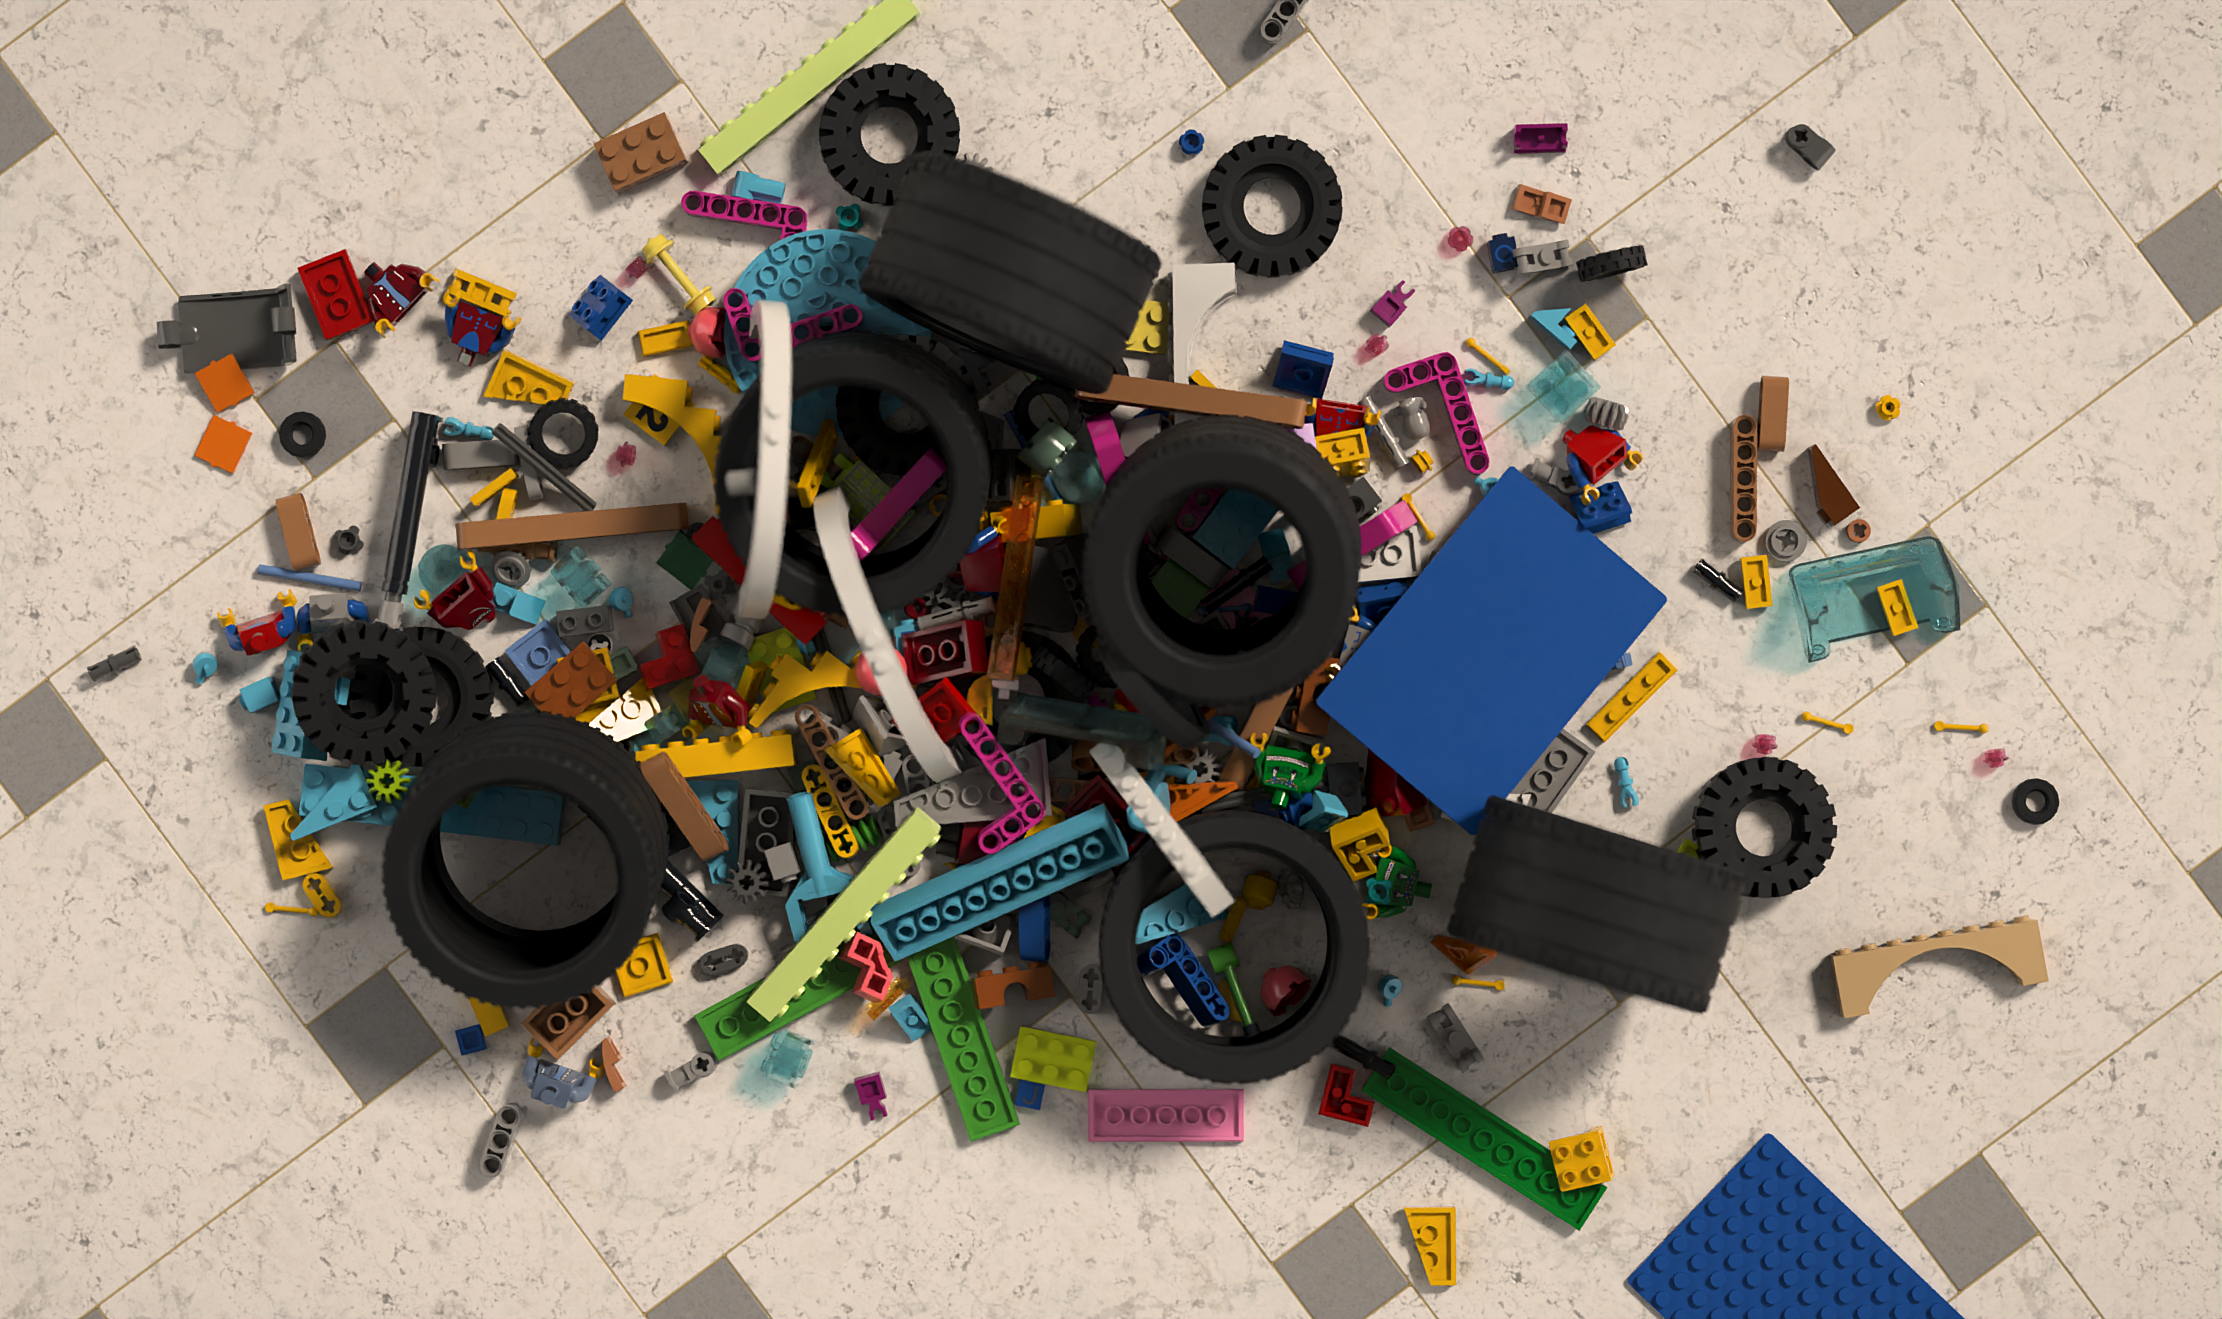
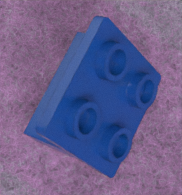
(600, 307)
(1607, 512)

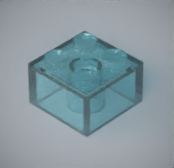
(1563, 386)

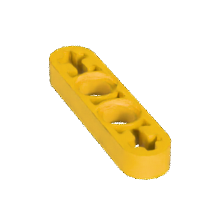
(833, 809)

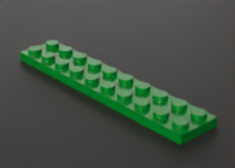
(1480, 1137)

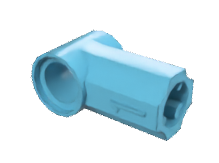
(752, 187)

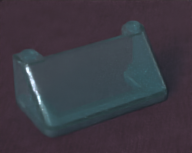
(1839, 596)

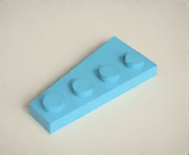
(722, 804)
(1174, 913)

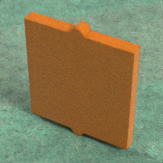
(224, 382)
(223, 444)

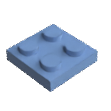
(537, 651)

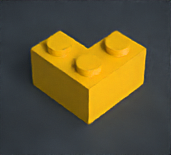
(1357, 840)

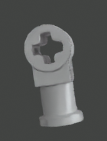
(1552, 477)
(691, 1070)

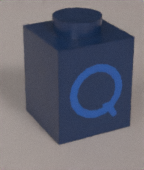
(1501, 253)

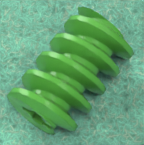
(864, 833)

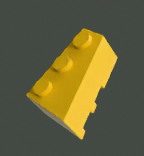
(1054, 520)

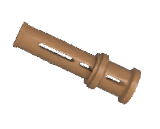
(531, 551)

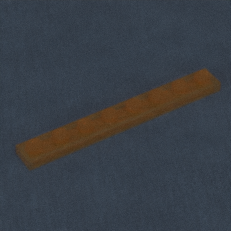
(1015, 578)

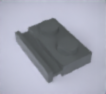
(685, 609)

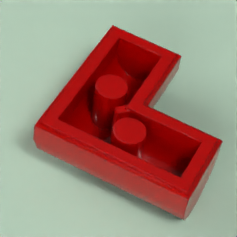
(1337, 1099)

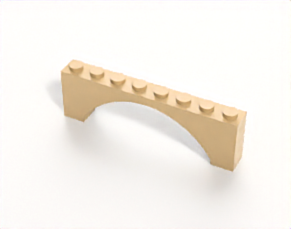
(1862, 972)

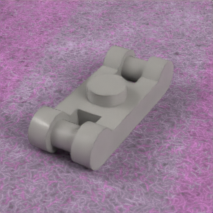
(1542, 257)
(1455, 1037)

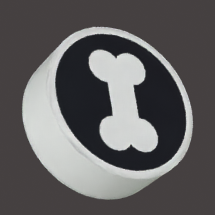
(599, 641)

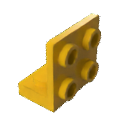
(1346, 452)
(1582, 1159)

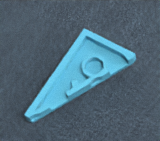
(343, 801)

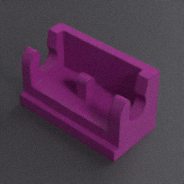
(1540, 138)

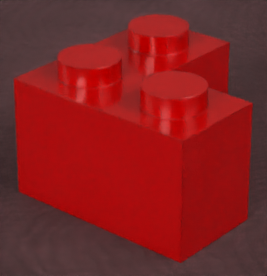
(676, 659)

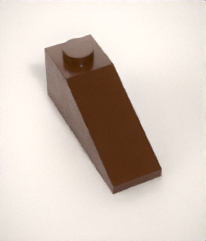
(1830, 493)

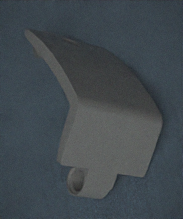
(249, 324)

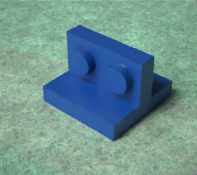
(1303, 369)
(1378, 599)

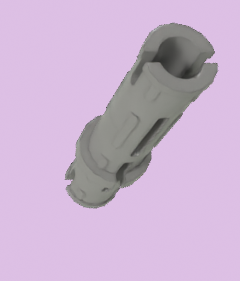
(1385, 436)
(967, 611)

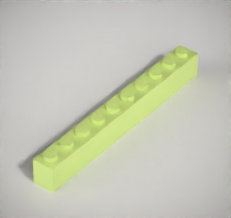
(807, 83)
(844, 913)

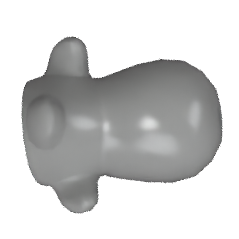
(1414, 419)

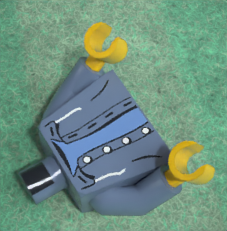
(556, 1083)

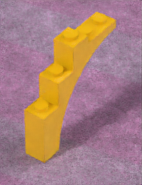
(670, 398)
(796, 679)

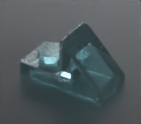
(666, 723)

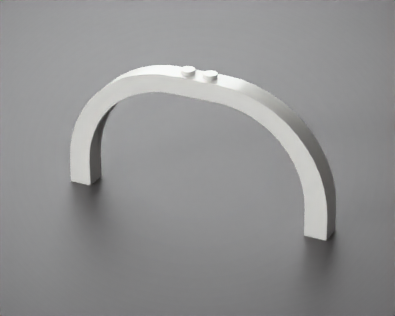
(771, 325)
(832, 522)

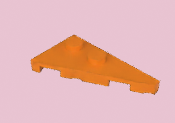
(1191, 797)
(1463, 954)

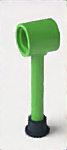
(1224, 961)

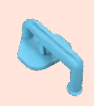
(1160, 789)

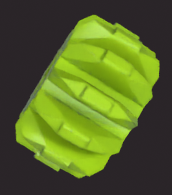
(394, 788)

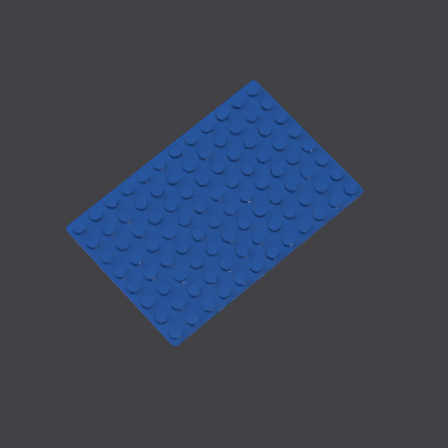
(1491, 650)
(1780, 1248)

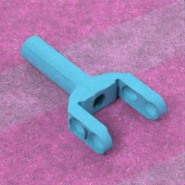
(819, 876)

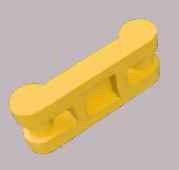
(481, 292)

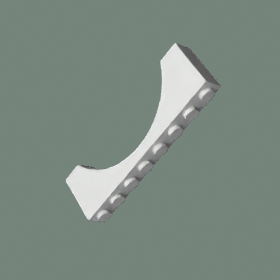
(1195, 295)
(1162, 828)

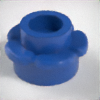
(1196, 137)

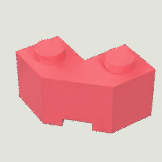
(874, 974)

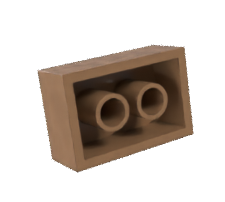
(641, 153)
(567, 1023)

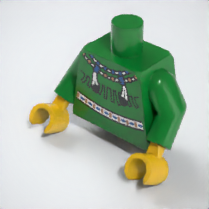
(1288, 772)
(1402, 873)

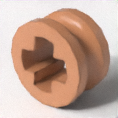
(1866, 532)

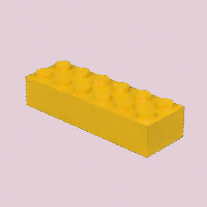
(724, 757)

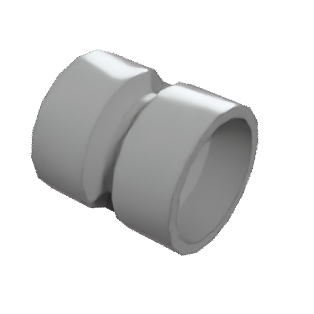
(740, 630)

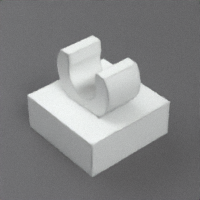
(1005, 687)

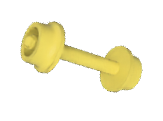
(657, 249)

